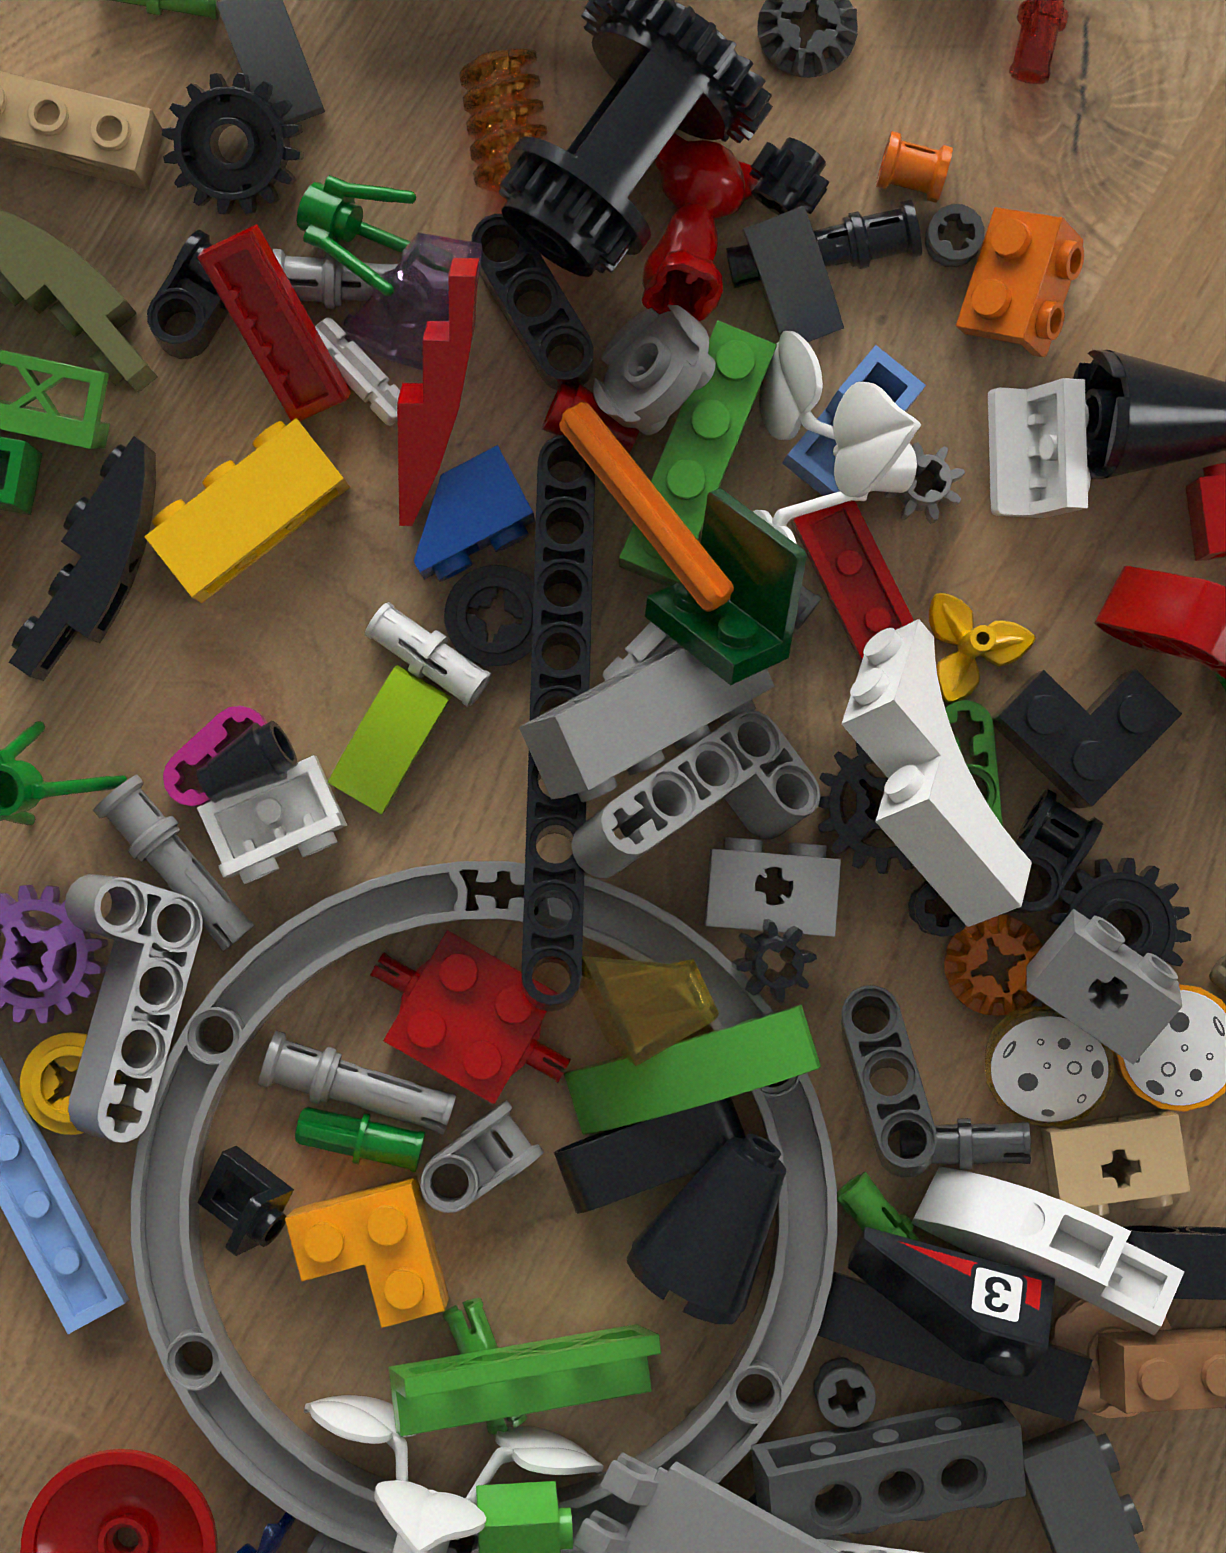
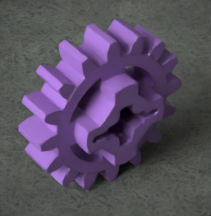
(51, 976)

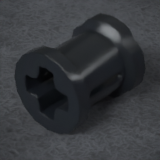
(926, 922)

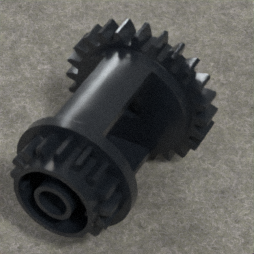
(668, 76)

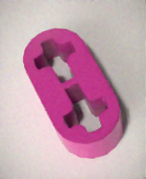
(200, 749)

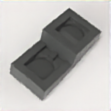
(271, 53)
(794, 275)

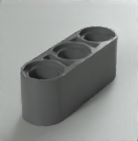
(884, 1050)

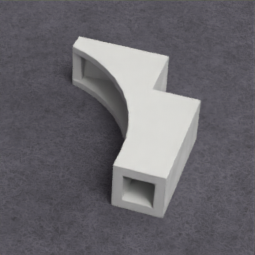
(930, 795)

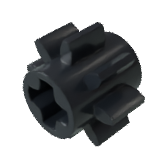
(789, 177)
(758, 967)

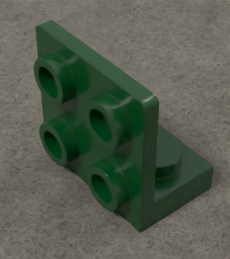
(760, 616)

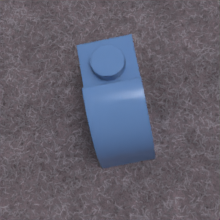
(813, 454)

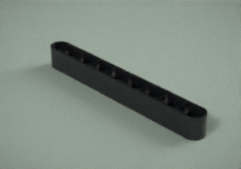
(551, 687)

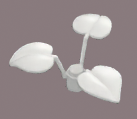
(867, 427)
(430, 1518)

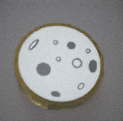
(1046, 1067)

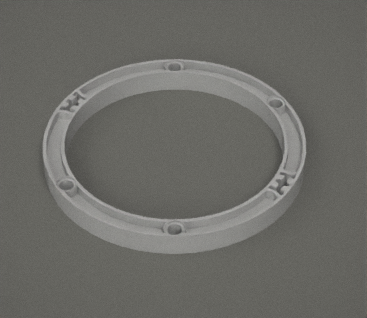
(169, 1161)

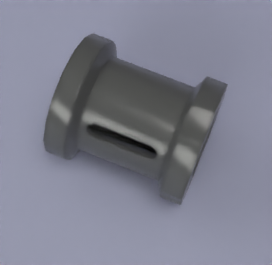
(863, 1393)

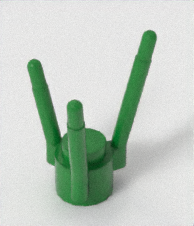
(330, 215)
(23, 784)

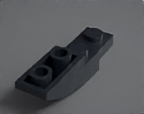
(111, 543)

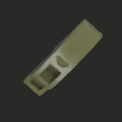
(43, 270)

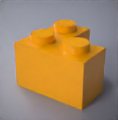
(385, 1232)

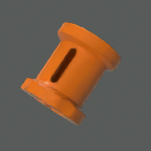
(914, 167)

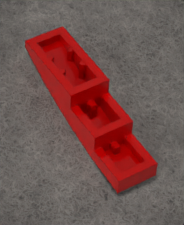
(430, 408)

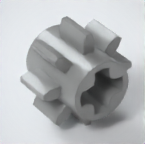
(942, 482)

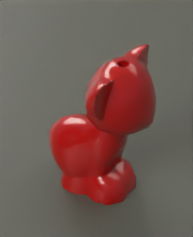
(704, 186)

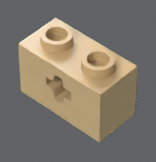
(1148, 1141)

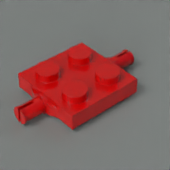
(468, 1017)

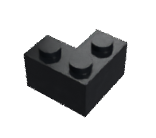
(1079, 747)

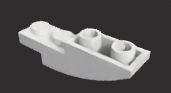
(1050, 1239)

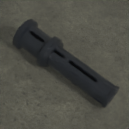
(854, 241)

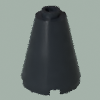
(1148, 414)
(714, 1232)

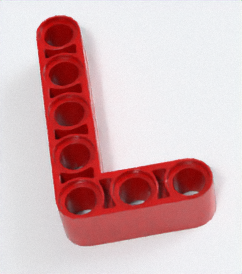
(1168, 615)

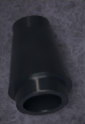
(249, 762)

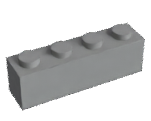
(632, 720)

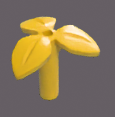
(998, 643)

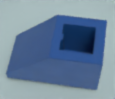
(470, 510)

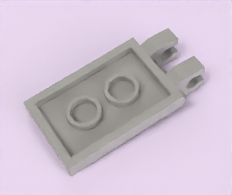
(685, 1515)

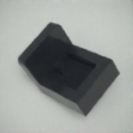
(246, 1200)

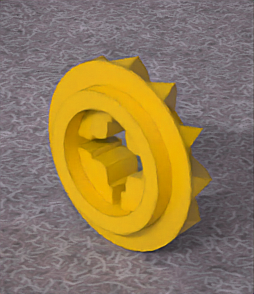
(42, 1080)

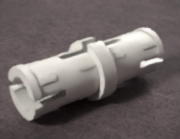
(427, 654)

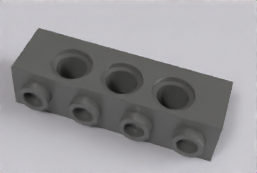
(914, 1446)

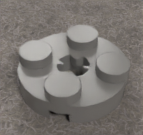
(681, 364)

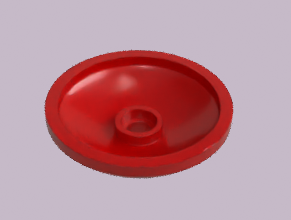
(118, 1490)

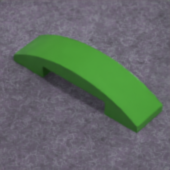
(694, 1071)

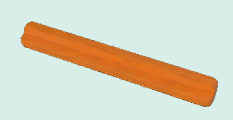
(646, 507)

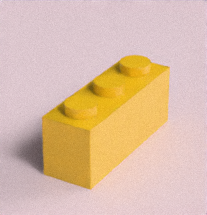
(245, 509)

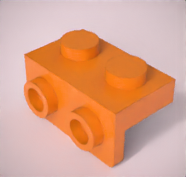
(1022, 280)

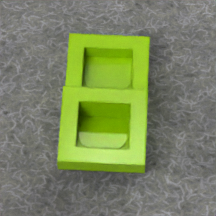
(389, 739)

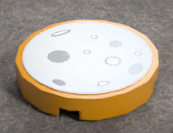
(1186, 1060)

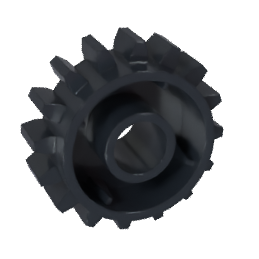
(198, 139)
(1144, 902)

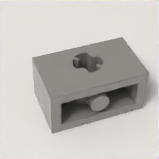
(811, 893)
(1120, 1014)

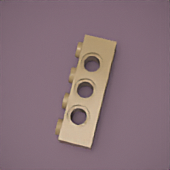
(78, 131)

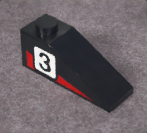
(966, 1302)

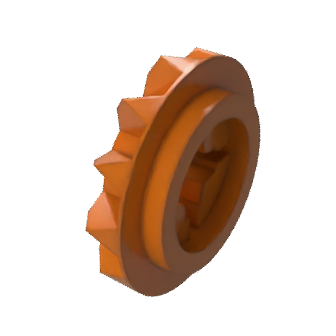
(968, 951)

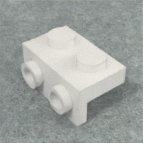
(1038, 449)
(273, 821)

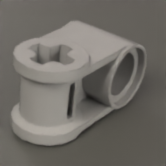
(481, 1158)

